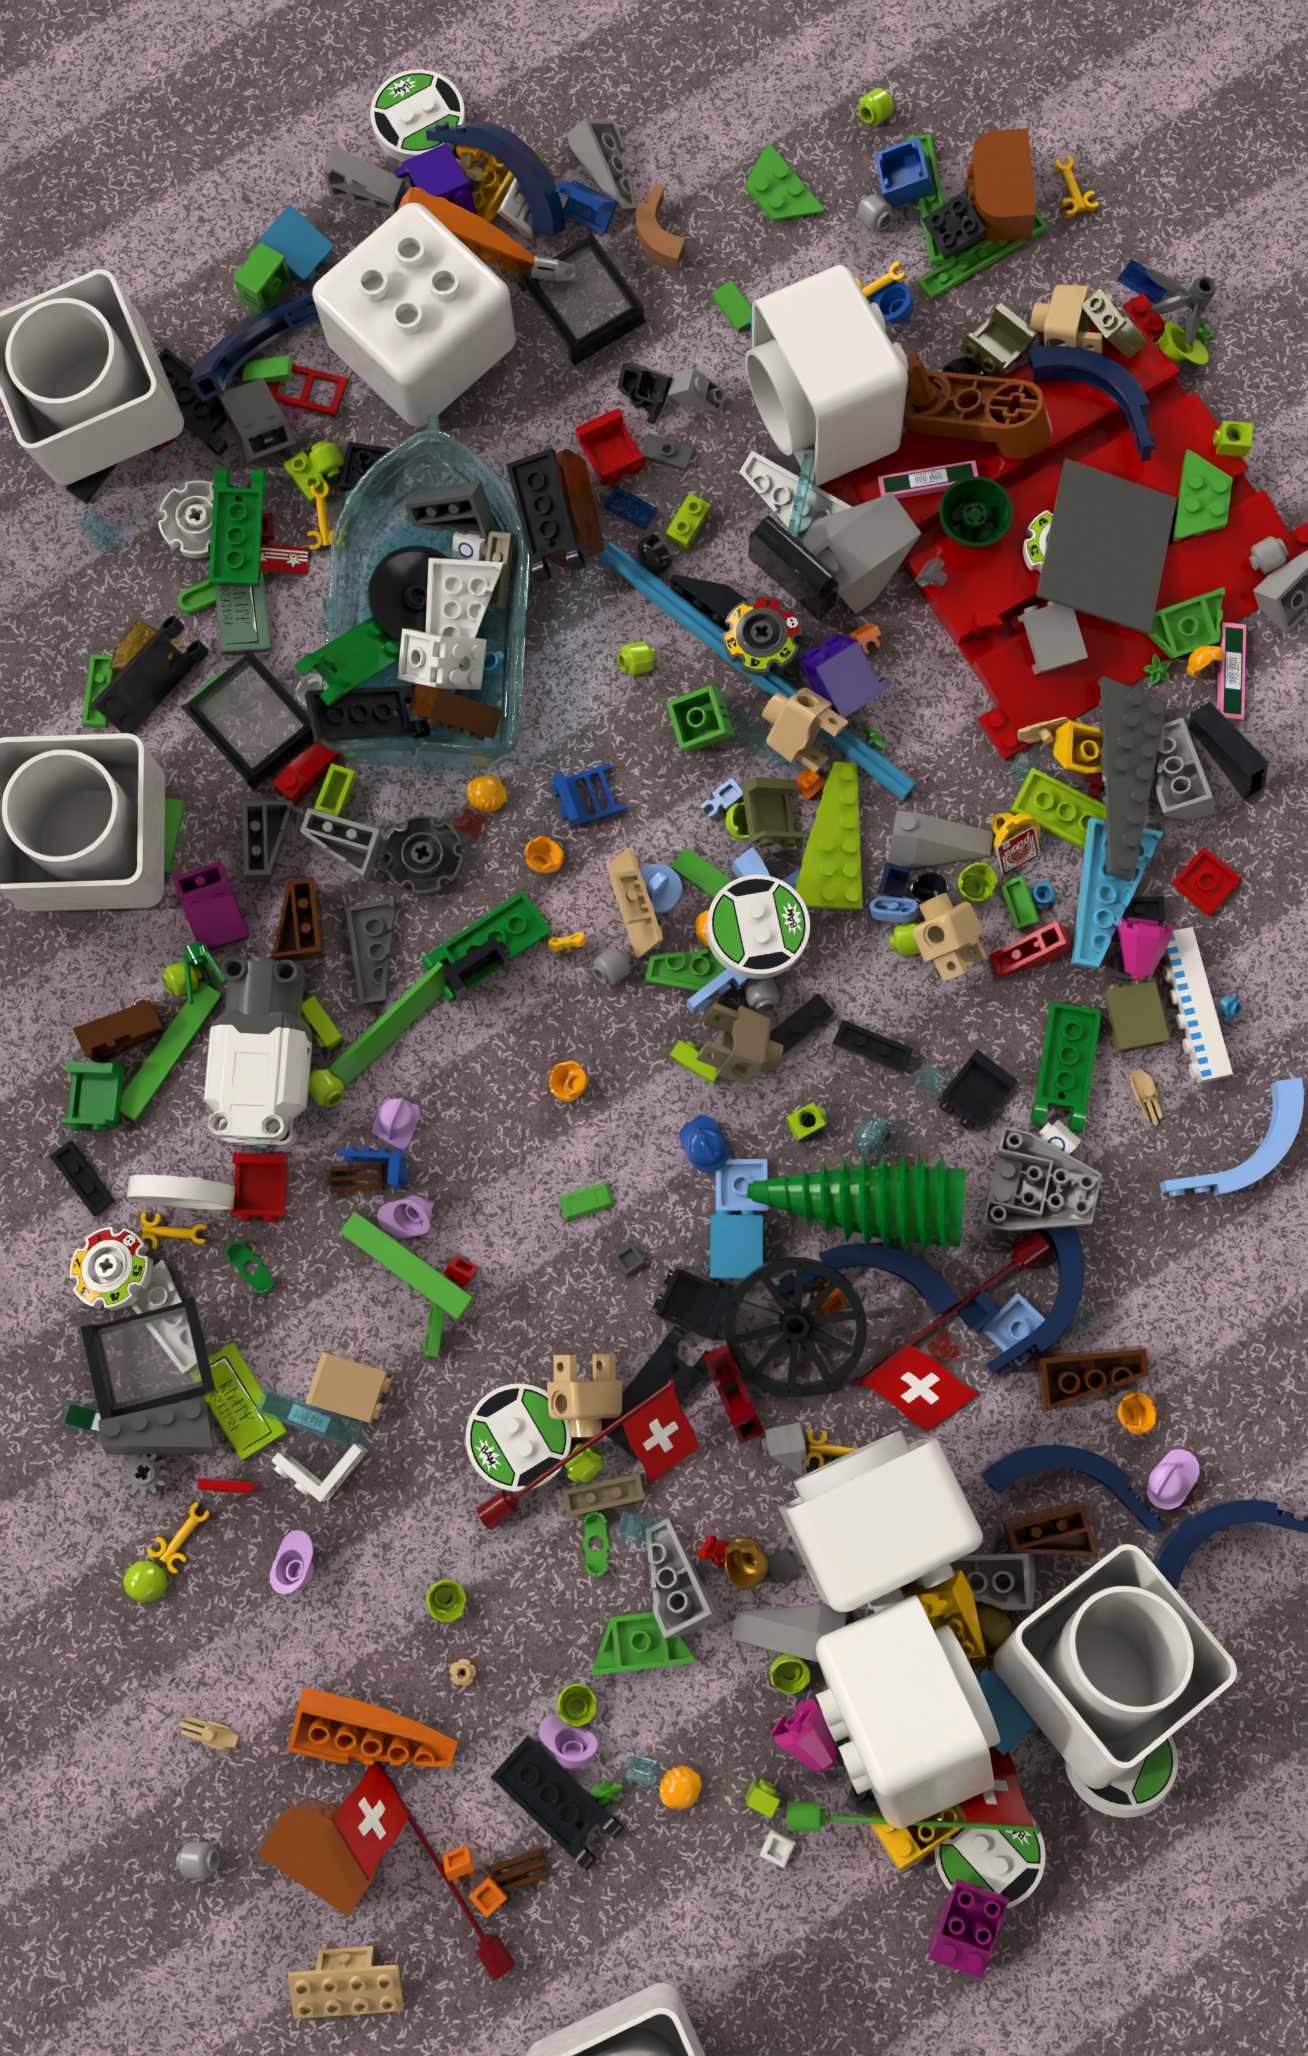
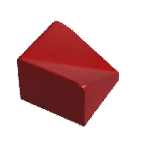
(985, 624)

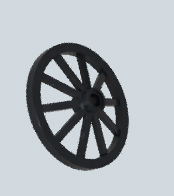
(799, 1264)

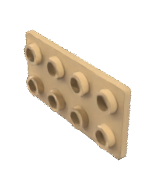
(634, 902)
(345, 1985)

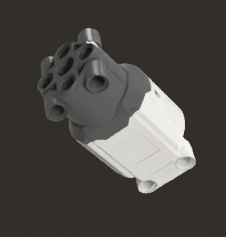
(259, 1054)

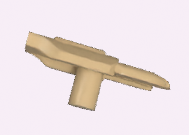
(470, 170)
(1041, 731)
(1144, 1093)
(213, 1734)

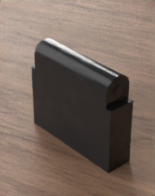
(793, 567)

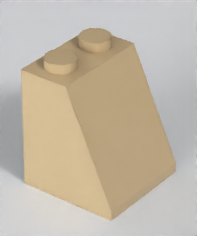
(348, 1388)

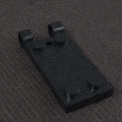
(195, 412)
(544, 512)
(148, 678)
(365, 715)
(652, 1378)
(554, 1799)

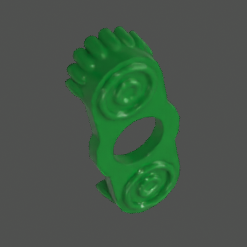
(239, 1255)

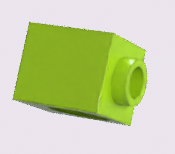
(1240, 431)
(801, 1132)

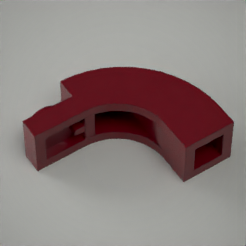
(733, 1394)

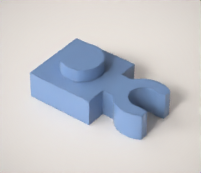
(725, 796)

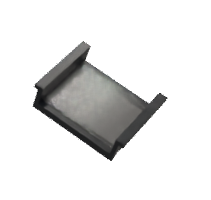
(591, 308)
(251, 719)
(148, 1359)

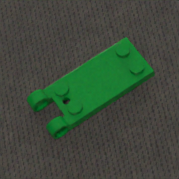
(236, 530)
(351, 659)
(513, 923)
(1066, 1062)

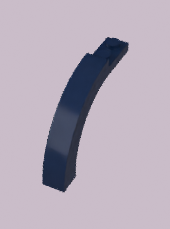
(519, 159)
(236, 348)
(1102, 373)
(904, 1265)
(1070, 1286)
(1031, 1459)
(1199, 1526)

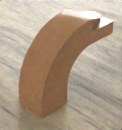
(657, 243)

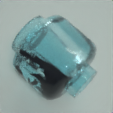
(871, 1135)

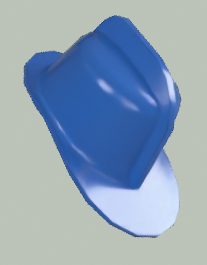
(894, 302)
(704, 1144)

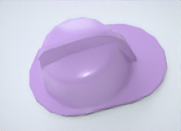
(396, 1122)
(406, 1216)
(1173, 1479)
(293, 1563)
(570, 1744)

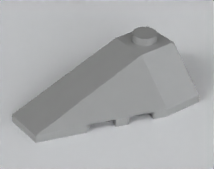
(1285, 593)

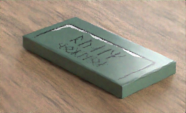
(242, 618)

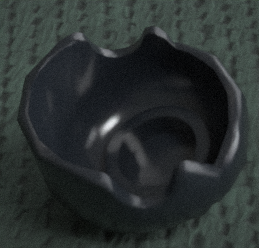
(653, 554)
(928, 881)

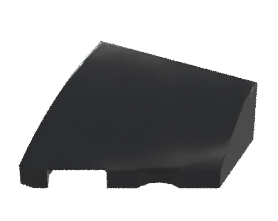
(644, 388)

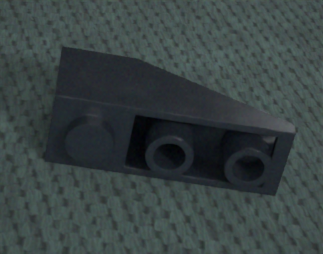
(706, 596)

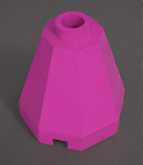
(1142, 945)
(806, 1736)

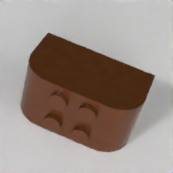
(581, 505)

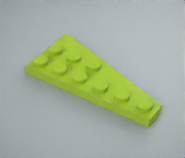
(832, 855)

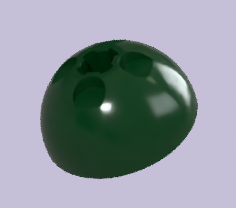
(978, 501)

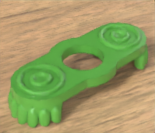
(595, 1561)

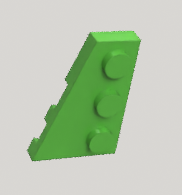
(684, 970)

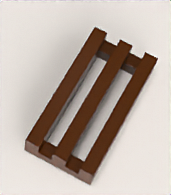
(334, 1178)
(523, 1881)

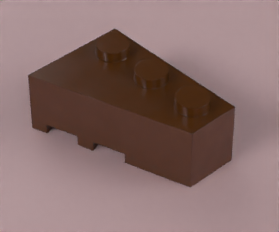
(456, 711)
(300, 923)
(119, 1031)
(1052, 1531)

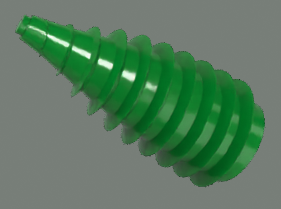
(879, 1201)

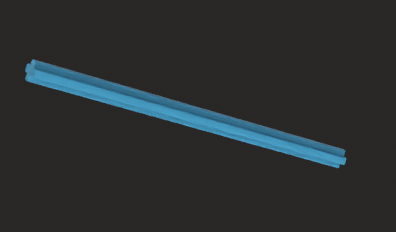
(711, 635)

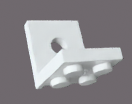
(441, 660)
(308, 1483)

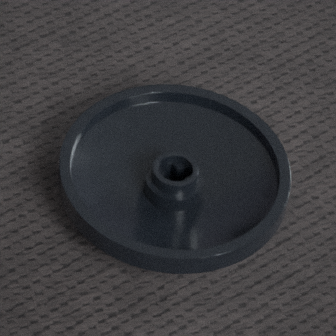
(400, 590)

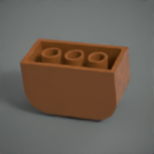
(1002, 185)
(315, 1855)

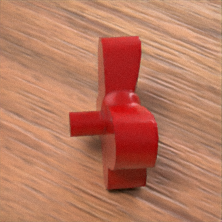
(713, 1549)

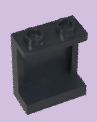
(473, 963)
(976, 1091)
(692, 1303)

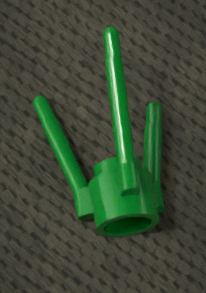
(199, 955)

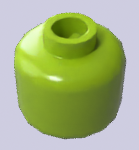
(876, 106)
(326, 458)
(636, 658)
(904, 941)
(175, 979)
(325, 1088)
(585, 1465)

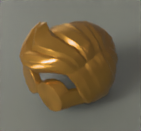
(745, 1563)

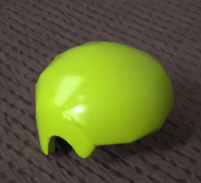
(736, 822)
(983, 876)
(145, 1581)
(439, 1594)
(789, 1674)
(574, 1713)

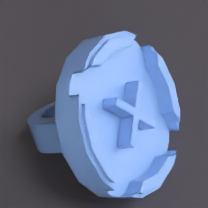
(662, 887)

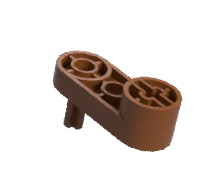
(977, 409)

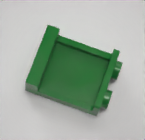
(94, 1095)

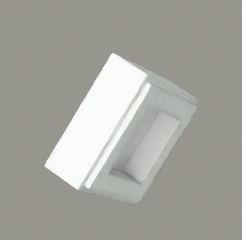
(777, 1848)

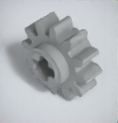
(154, 1475)

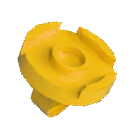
(1013, 826)

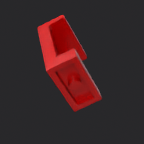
(609, 448)
(260, 1186)

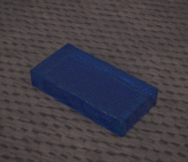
(1136, 279)
(631, 508)

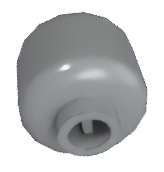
(875, 212)
(1268, 555)
(611, 966)
(762, 994)
(197, 1860)

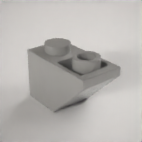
(696, 391)

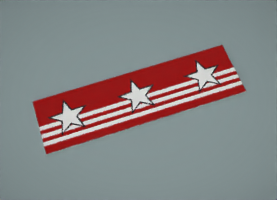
(284, 559)

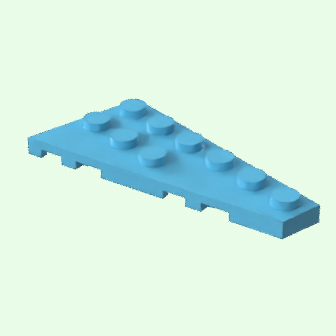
(1102, 895)

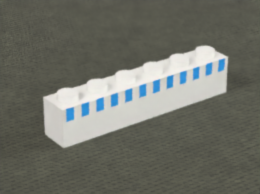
(1195, 1008)

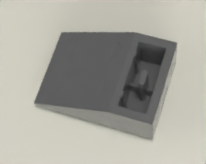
(256, 421)

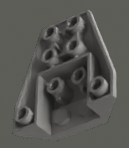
(863, 547)
(1039, 1186)

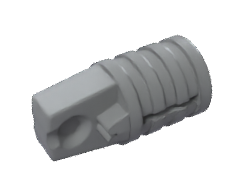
(560, 270)

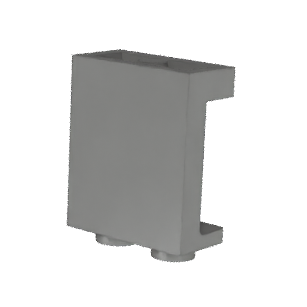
(1053, 636)

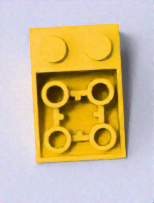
(952, 1605)
(915, 1842)

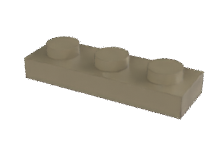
(500, 549)
(603, 1495)

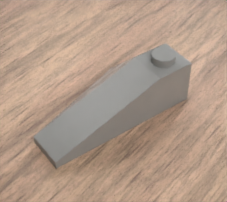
(598, 149)
(1180, 778)
(928, 841)
(786, 1446)
(1000, 1579)
(678, 1591)
(788, 1629)

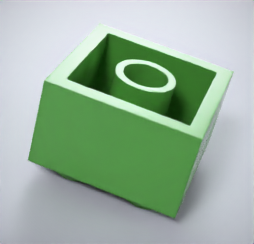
(262, 278)
(700, 719)

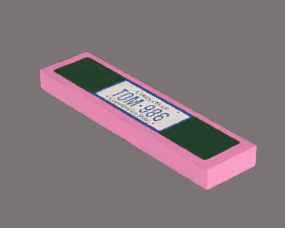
(925, 480)
(1232, 671)

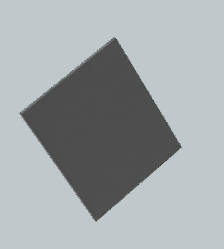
(1106, 547)

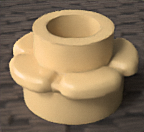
(470, 1672)

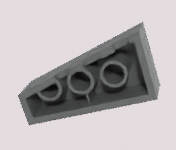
(160, 1431)

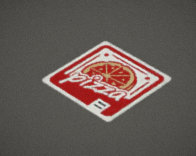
(1018, 850)

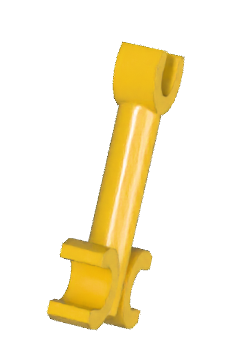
(1076, 202)
(884, 280)
(325, 535)
(151, 1230)
(817, 1448)
(168, 1552)

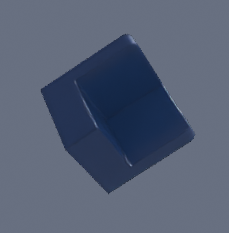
(893, 880)
(978, 1312)

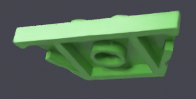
(779, 189)
(1202, 497)
(1188, 624)
(638, 1644)

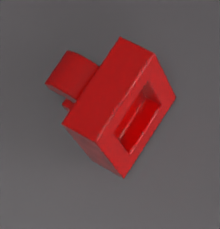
(461, 1270)

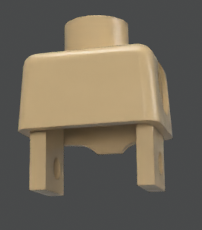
(1066, 320)
(797, 725)
(949, 935)
(583, 1400)

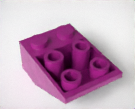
(211, 905)
(967, 1928)

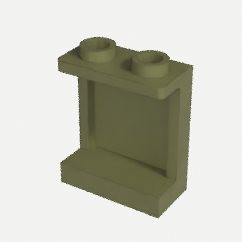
(1114, 324)
(999, 341)
(770, 811)
(1136, 1015)

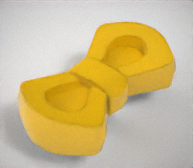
(576, 940)

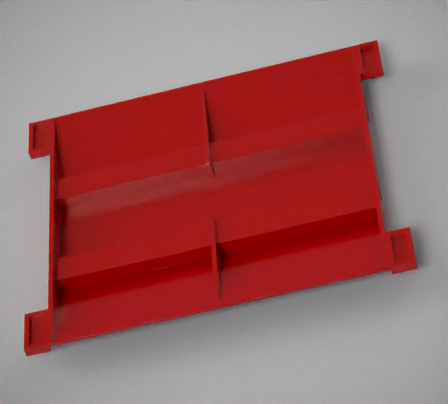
(996, 578)

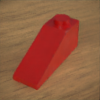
(304, 772)
(1033, 950)

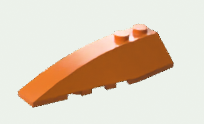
(476, 233)
(353, 1730)

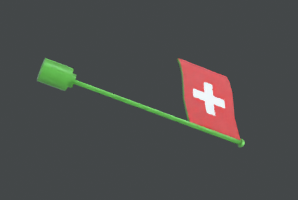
(994, 1809)

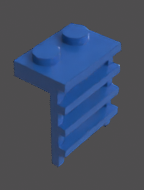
(587, 205)
(572, 805)
(397, 1171)

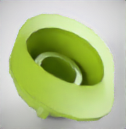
(1175, 347)

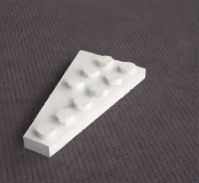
(779, 488)
(459, 596)

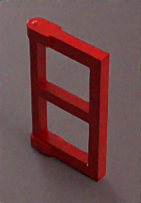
(302, 402)

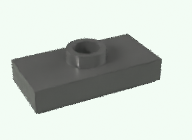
(667, 452)

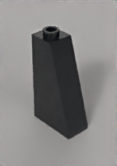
(1229, 749)

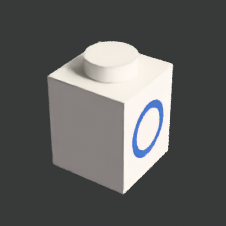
(469, 547)
(1059, 1137)

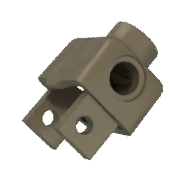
(744, 1044)

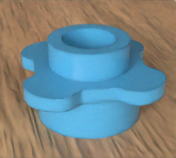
(497, 667)
(1043, 887)
(1230, 1007)

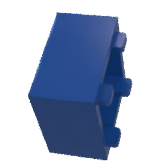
(904, 172)

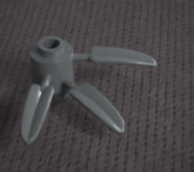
(1196, 298)

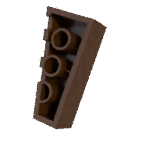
(1076, 1375)

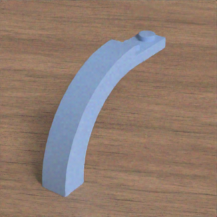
(747, 864)
(1283, 1128)

